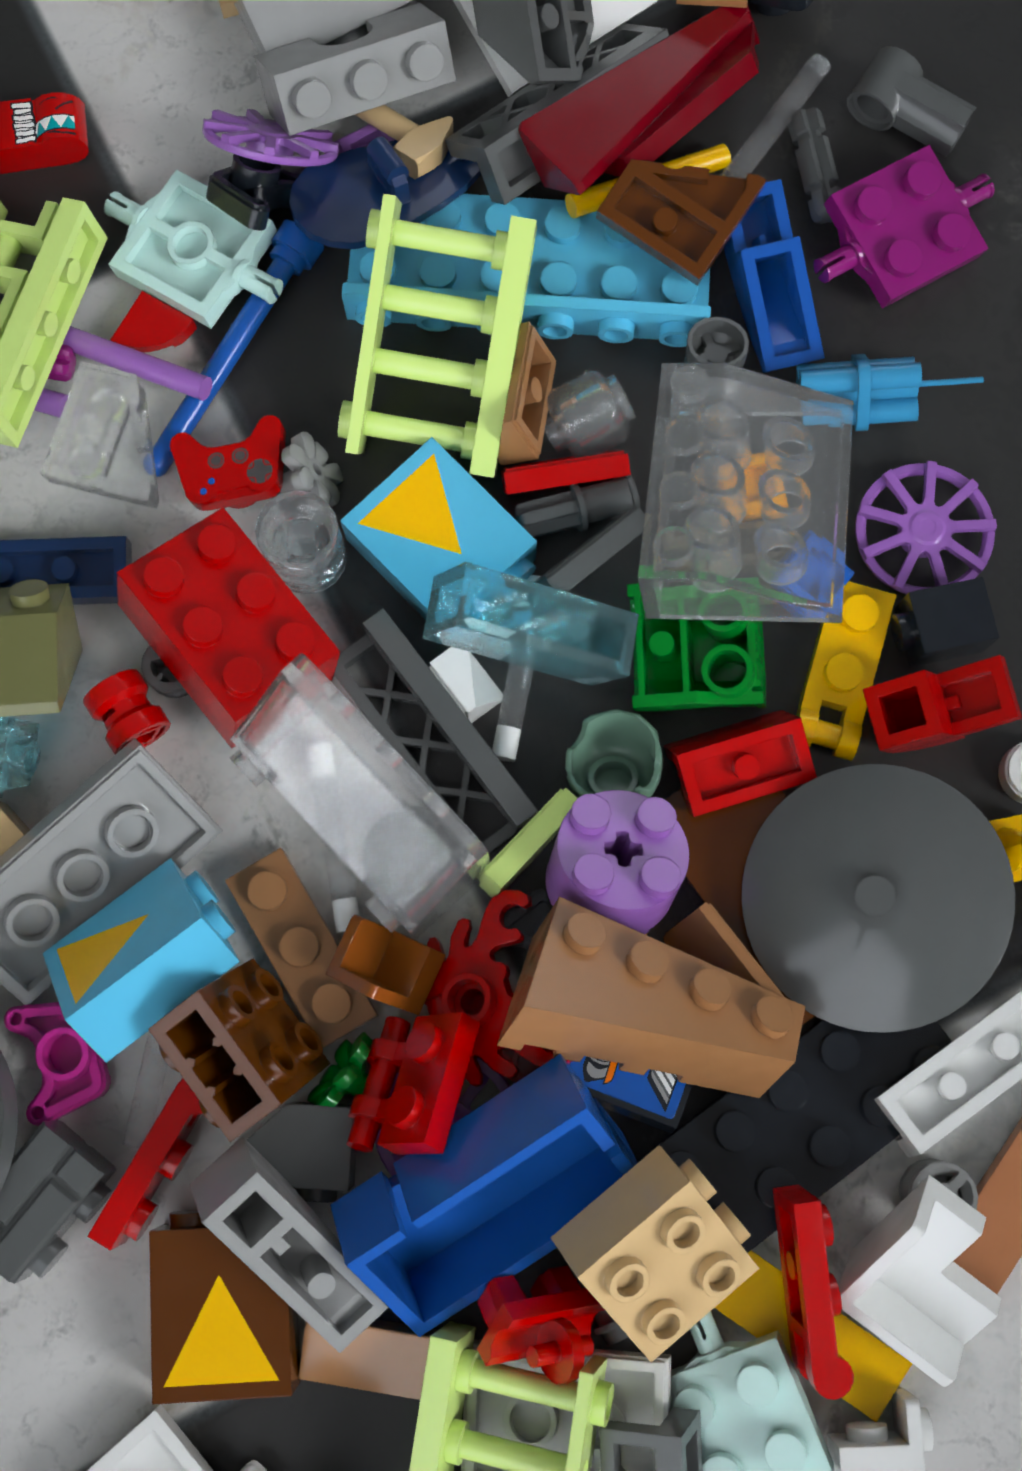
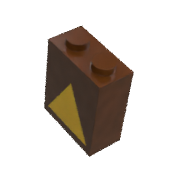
(215, 1321)

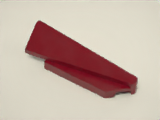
(642, 102)

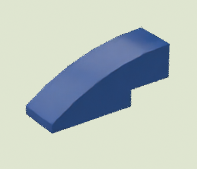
(773, 284)

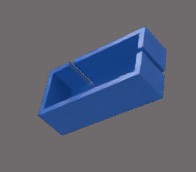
(487, 1202)

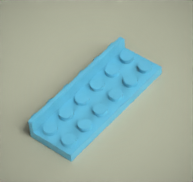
(578, 282)

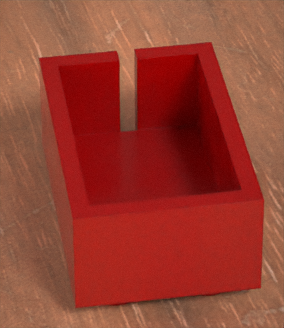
(220, 618)

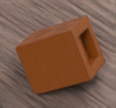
(385, 965)

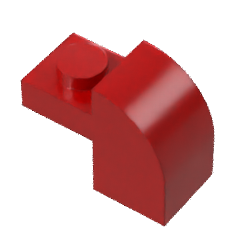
(941, 707)

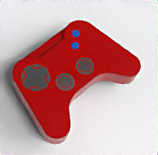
(235, 472)

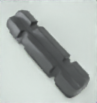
(814, 160)

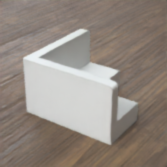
(910, 1289)

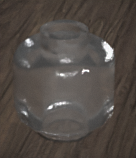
(588, 414)

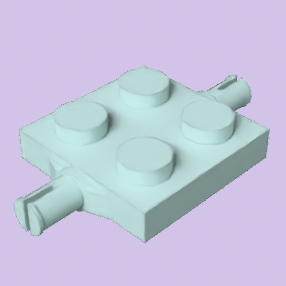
(190, 251)
(748, 1404)

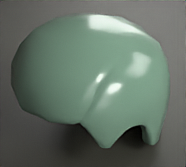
(615, 753)

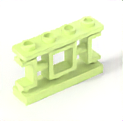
(40, 303)

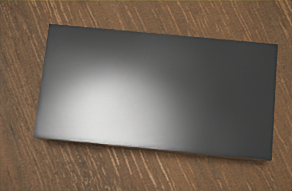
(594, 551)

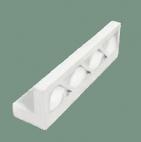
(957, 1080)

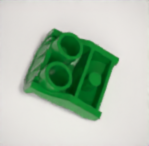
(682, 658)

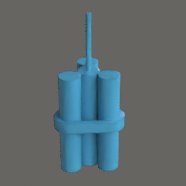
(879, 388)

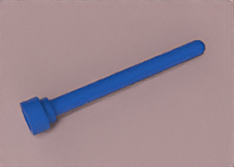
(290, 256)

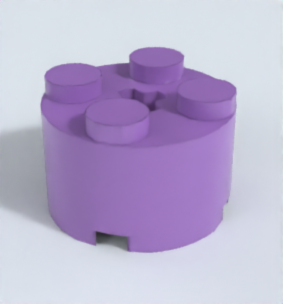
(619, 857)

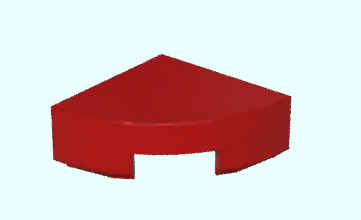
(153, 326)

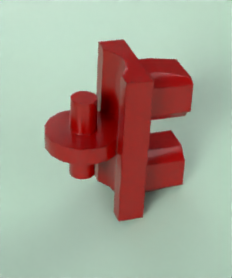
(545, 1329)

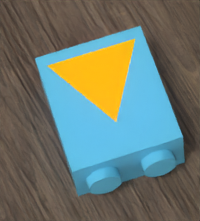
(432, 520)
(140, 958)

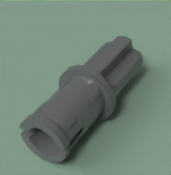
(577, 506)

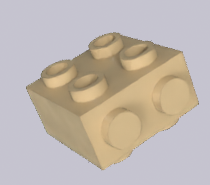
(657, 1251)

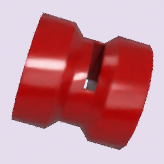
(125, 710)

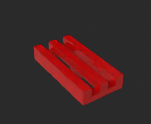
(564, 471)

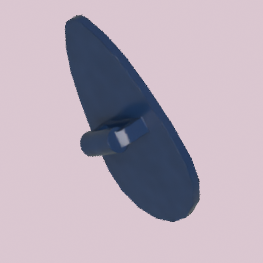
(335, 199)

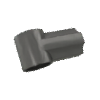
(900, 97)

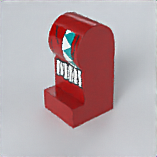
(42, 132)

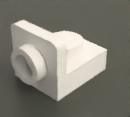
(873, 1448)

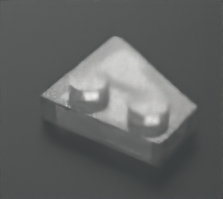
(105, 438)

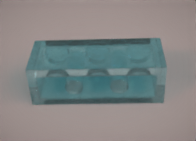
(530, 625)

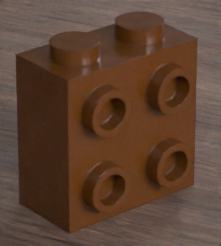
(239, 1048)

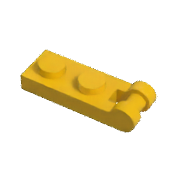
(842, 666)

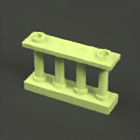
(496, 315)
(456, 1370)

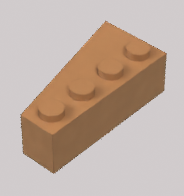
(647, 1006)

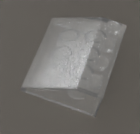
(745, 498)

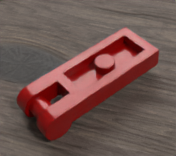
(159, 1156)
(810, 1290)

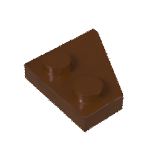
(678, 213)

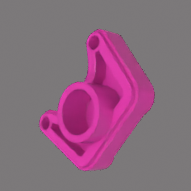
(69, 1066)

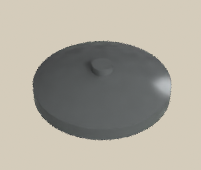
(878, 898)

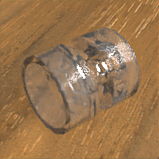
(302, 541)

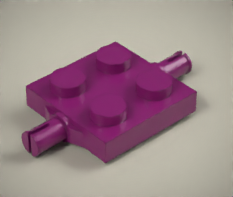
(904, 226)

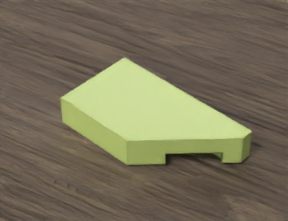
(526, 844)

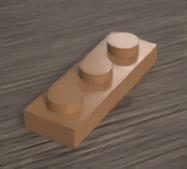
(298, 946)

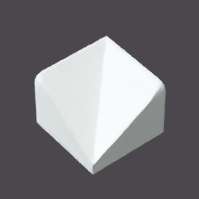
(466, 682)

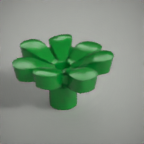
(346, 1076)

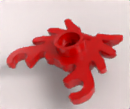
(480, 986)

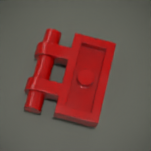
(427, 1087)

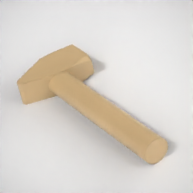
(418, 146)

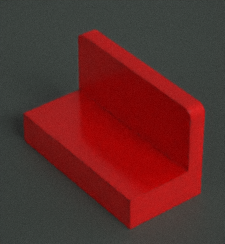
(742, 761)

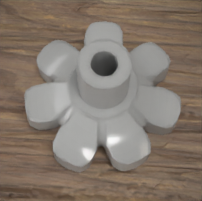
(309, 469)

